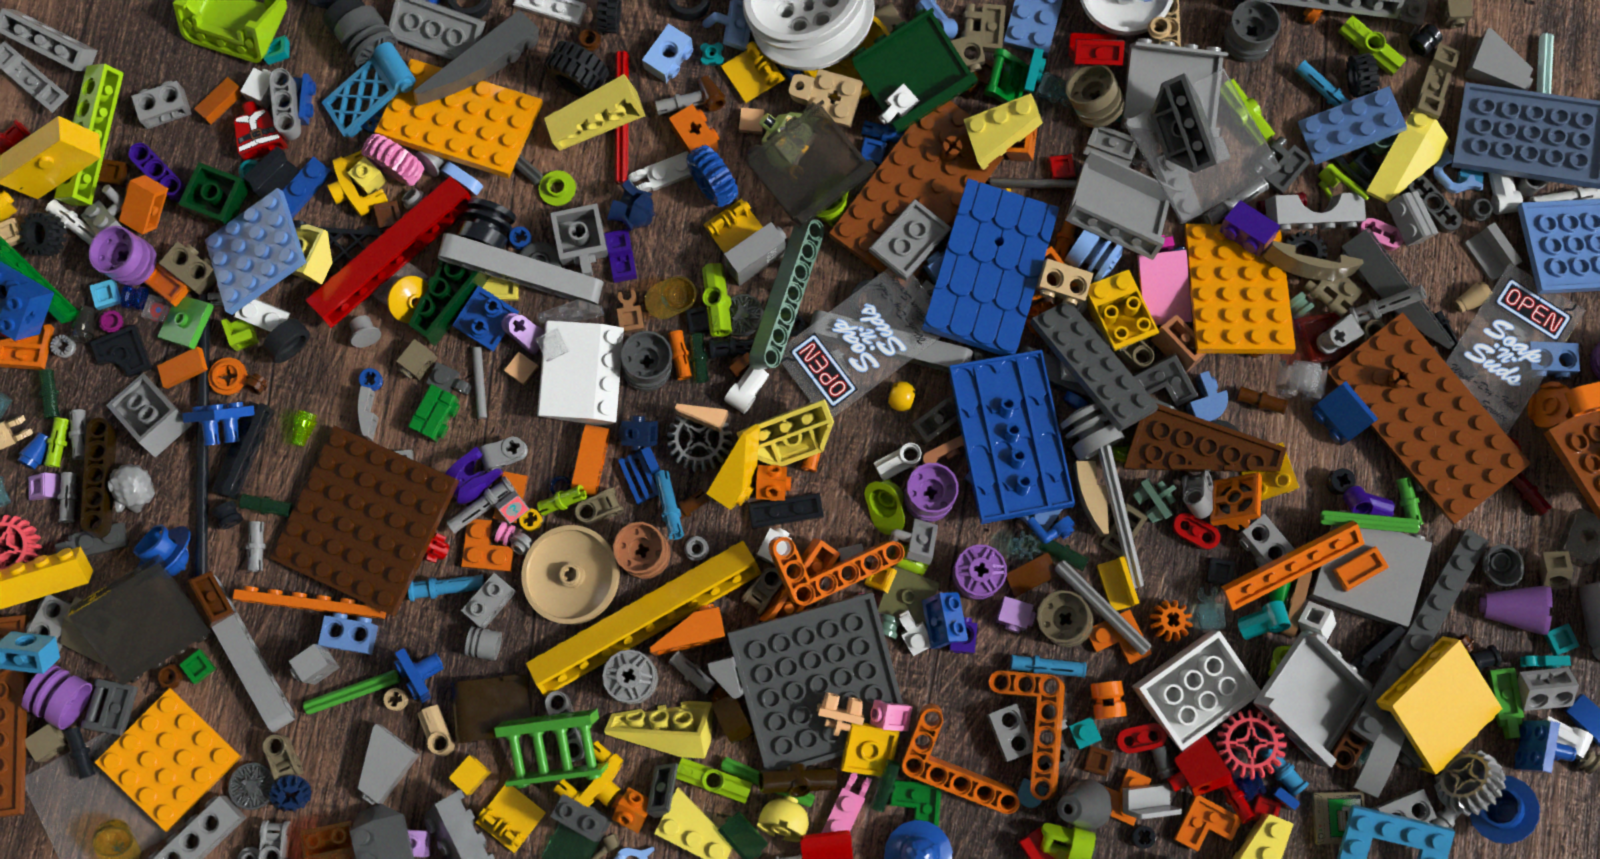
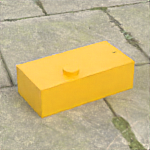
(48, 157)

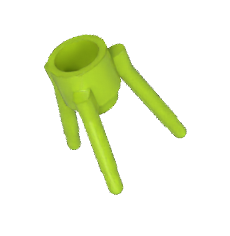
(1333, 176)

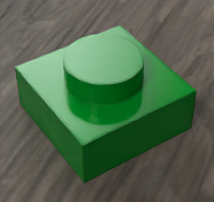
(198, 666)

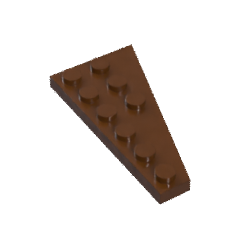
(1189, 443)

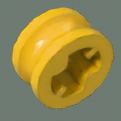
(536, 524)

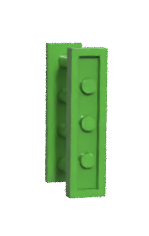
(559, 724)

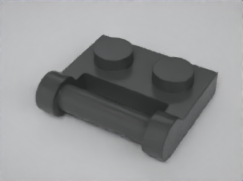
(115, 709)

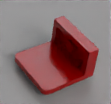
(827, 845)

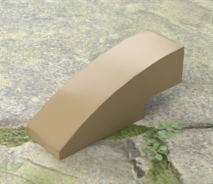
(1092, 496)

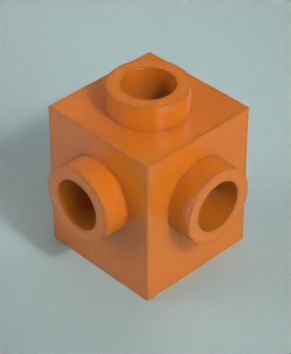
(772, 482)
(631, 810)

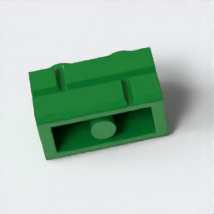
(434, 413)

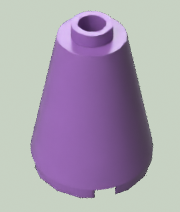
(1520, 608)

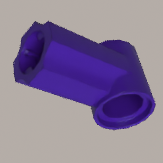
(1366, 503)

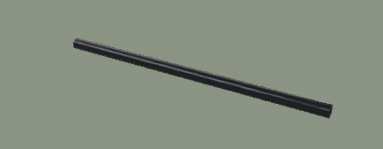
(202, 459)

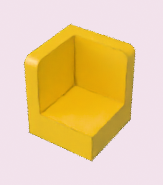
(470, 775)

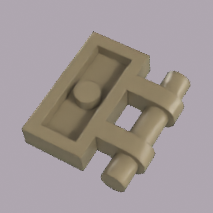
(991, 24)
(1342, 290)

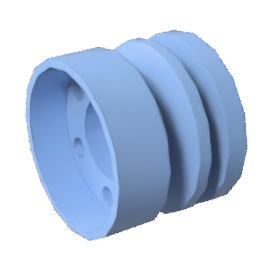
(1096, 253)

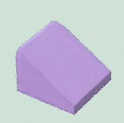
(44, 486)

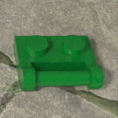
(1012, 79)

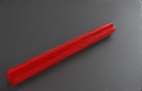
(621, 132)

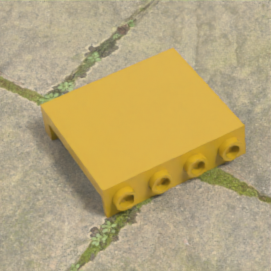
(1441, 703)

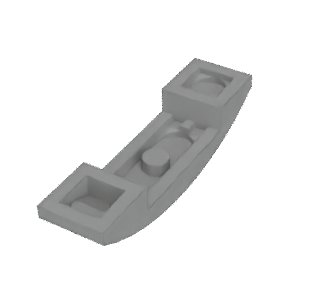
(30, 78)
(1380, 759)

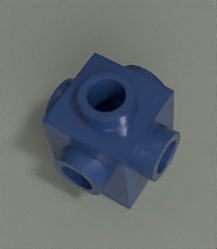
(638, 432)

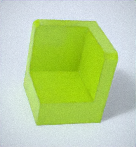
(240, 334)

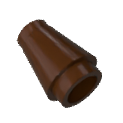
(712, 96)

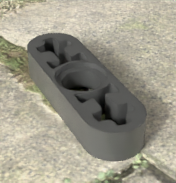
(1433, 193)

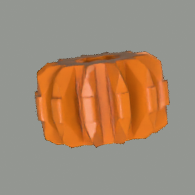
(1179, 621)

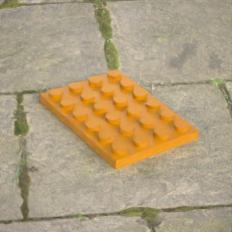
(472, 127)
(1236, 296)

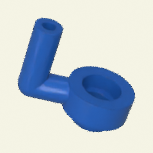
(1060, 529)

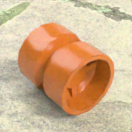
(1106, 691)

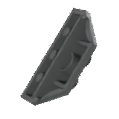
(1183, 126)
(381, 834)

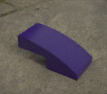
(621, 255)

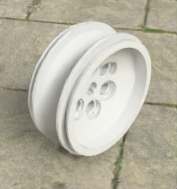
(808, 32)

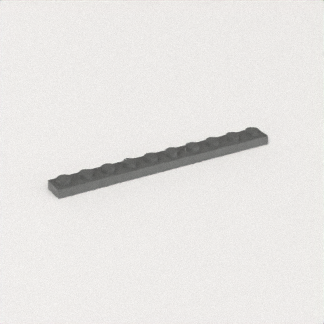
(1421, 630)

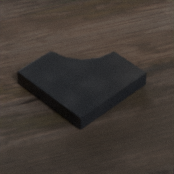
(123, 349)

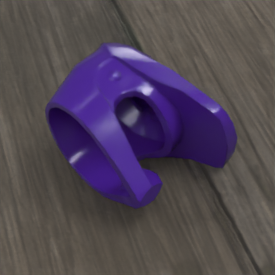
(471, 485)

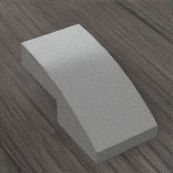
(367, 420)

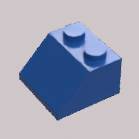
(1343, 414)

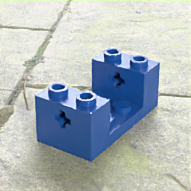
(24, 306)

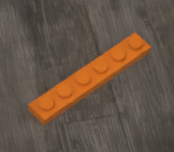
(1293, 565)
(300, 601)

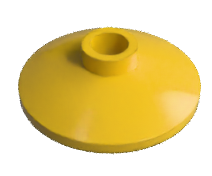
(402, 294)

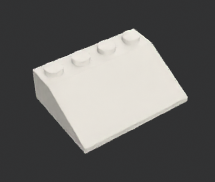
(586, 379)
(1197, 689)

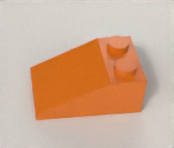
(695, 631)

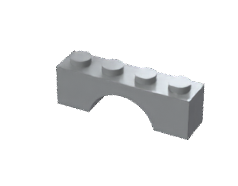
(1289, 212)

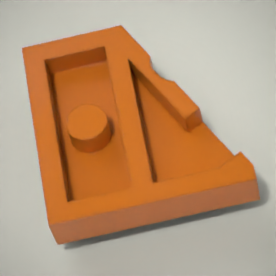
(27, 352)

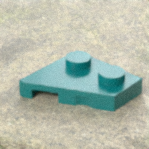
(1035, 70)

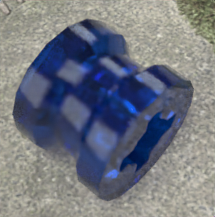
(134, 297)
(1251, 787)

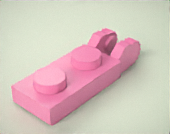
(846, 806)

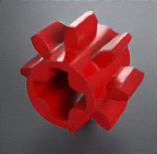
(437, 549)

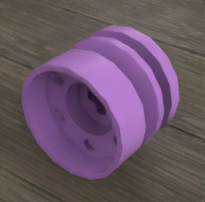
(122, 256)
(940, 483)
(967, 580)
(57, 697)

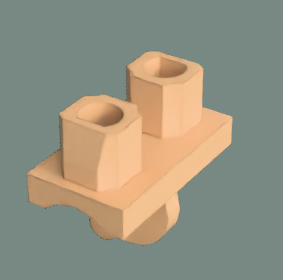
(851, 714)

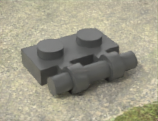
(1291, 164)

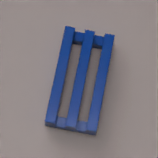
(630, 458)

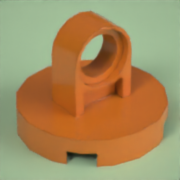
(1549, 405)

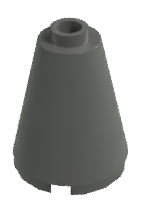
(1085, 804)

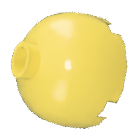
(784, 818)

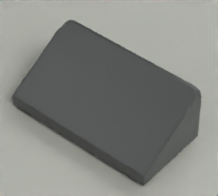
(662, 790)

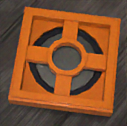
(1238, 500)

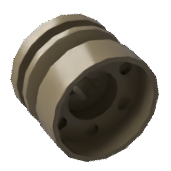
(1095, 95)
(1065, 604)

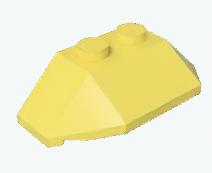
(794, 434)

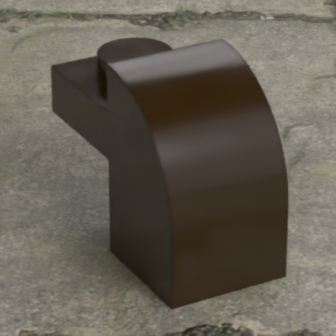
(730, 715)

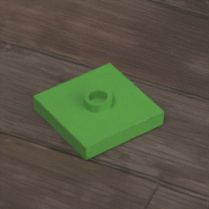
(186, 322)

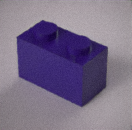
(1249, 228)

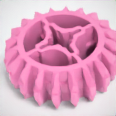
(392, 159)

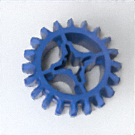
(712, 176)

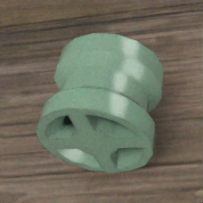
(1300, 305)
(889, 625)

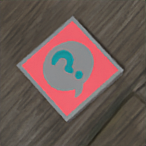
(512, 507)

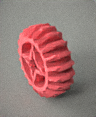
(14, 527)
(1262, 745)

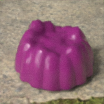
(111, 321)

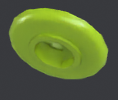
(562, 197)

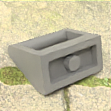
(727, 675)

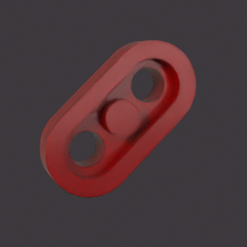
(1195, 531)
(1140, 738)

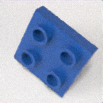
(483, 318)
(215, 413)
(417, 673)
(1540, 748)

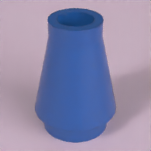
(34, 452)

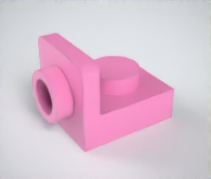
(890, 716)

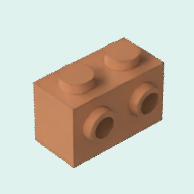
(1178, 338)

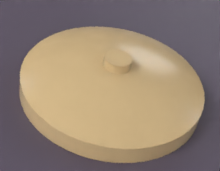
(570, 574)

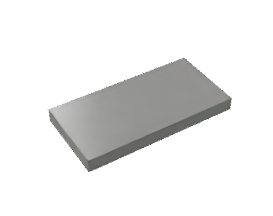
(434, 27)

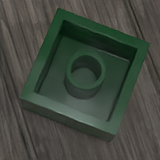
(214, 195)

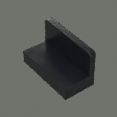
(271, 173)

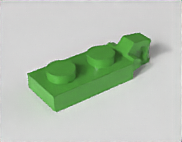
(1506, 690)

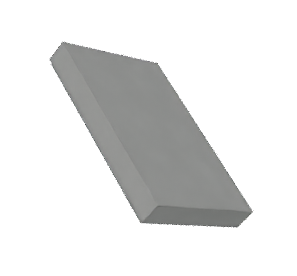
(910, 239)

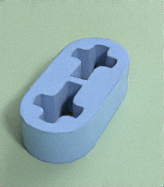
(463, 178)

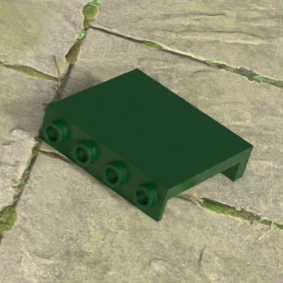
(922, 60)

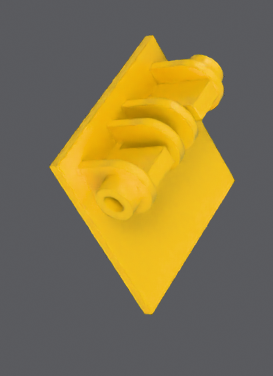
(752, 72)
(733, 225)
(1278, 483)
(510, 817)

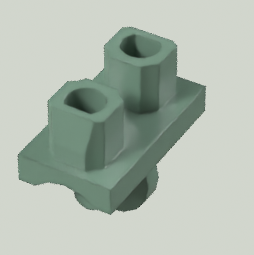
(1161, 509)

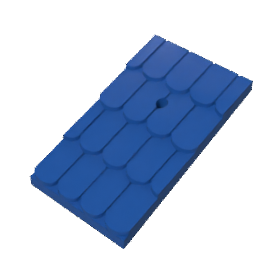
(990, 268)
(1011, 436)

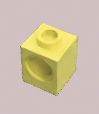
(367, 176)

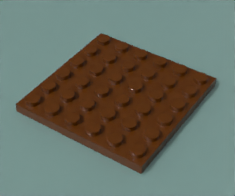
(364, 520)

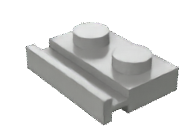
(1112, 145)

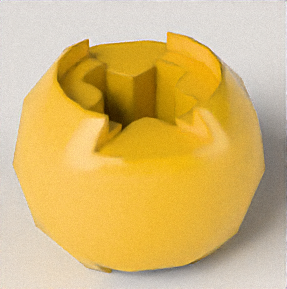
(901, 396)

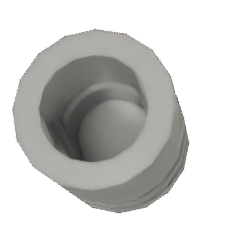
(483, 643)

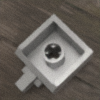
(577, 249)

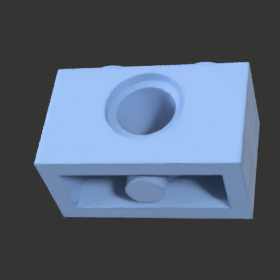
(669, 41)

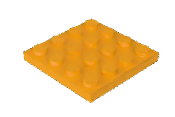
(168, 759)

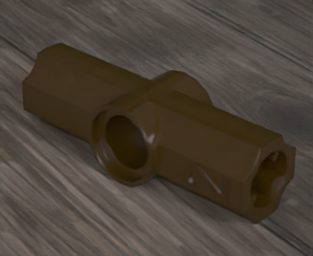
(797, 780)

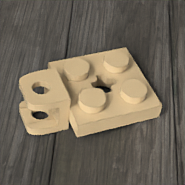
(824, 85)

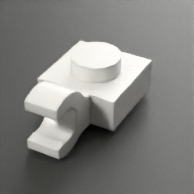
(899, 103)
(915, 635)

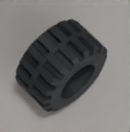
(575, 68)

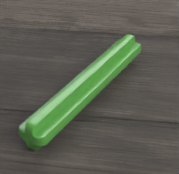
(1370, 521)
(351, 692)
(752, 775)

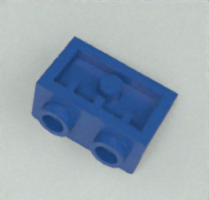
(305, 89)
(944, 619)

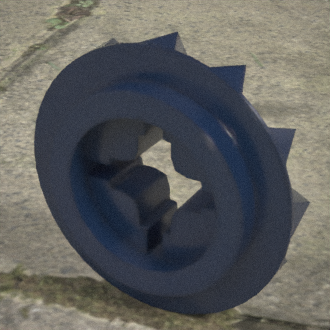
(290, 784)

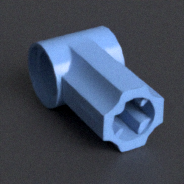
(948, 24)

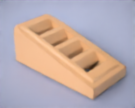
(706, 416)

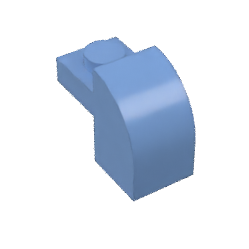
(1212, 403)

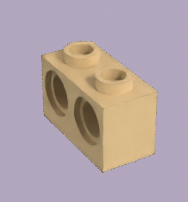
(1064, 275)

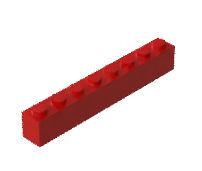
(389, 252)

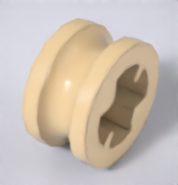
(391, 693)

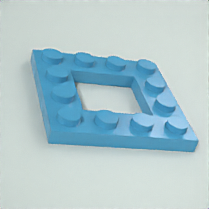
(1367, 823)

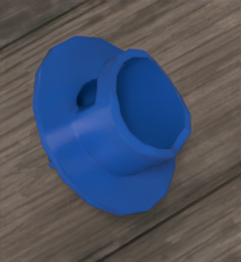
(169, 544)
(1512, 816)
(918, 841)

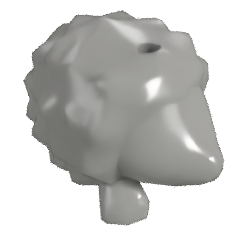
(131, 487)

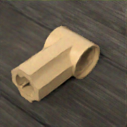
(434, 729)

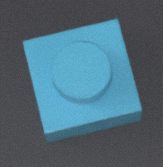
(105, 294)

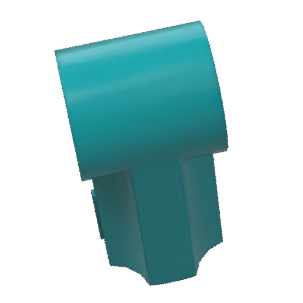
(1271, 619)

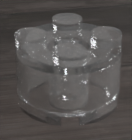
(1301, 379)

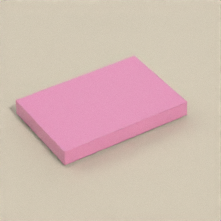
(1165, 285)

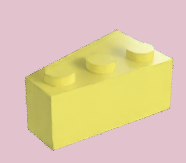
(1001, 127)

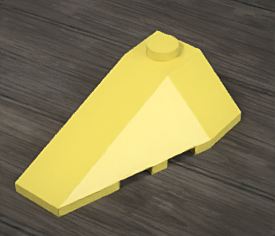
(1409, 156)
(316, 253)
(675, 730)

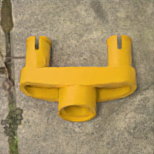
(344, 189)
(600, 788)

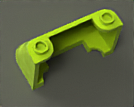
(231, 26)

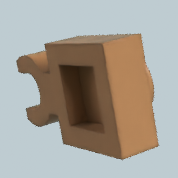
(630, 316)

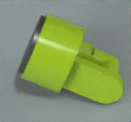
(1080, 842)

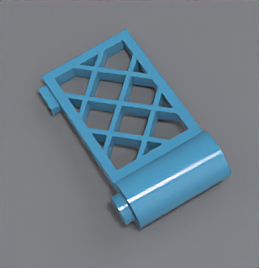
(389, 68)

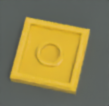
(868, 749)

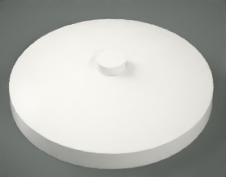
(1125, 16)

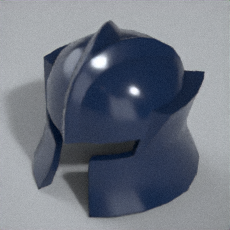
(634, 208)

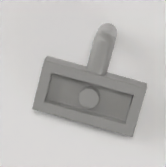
(100, 217)
(920, 541)

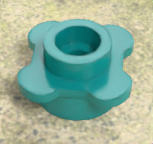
(715, 59)

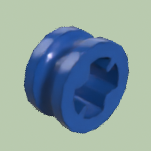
(518, 232)
(378, 379)

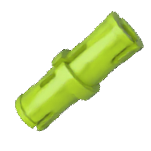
(56, 442)
(561, 500)

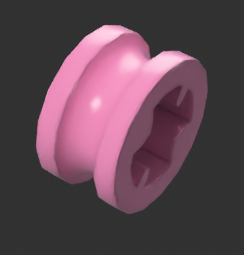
(504, 533)

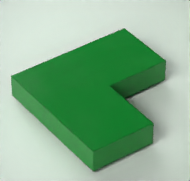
(921, 797)

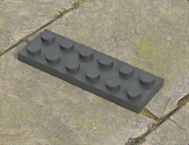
(1094, 365)

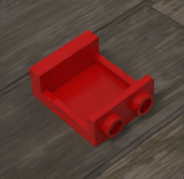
(1096, 49)

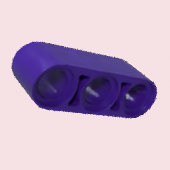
(151, 165)

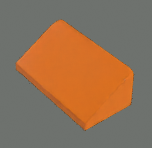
(219, 100)

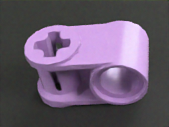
(525, 332)

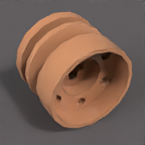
(629, 545)

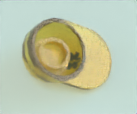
(670, 297)
(115, 840)

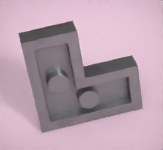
(1169, 374)

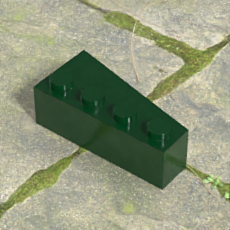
(444, 300)

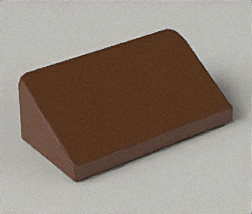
(1031, 575)
(209, 599)

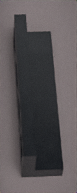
(242, 453)

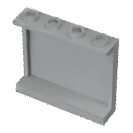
(1156, 63)
(1119, 205)
(1389, 594)
(1313, 696)

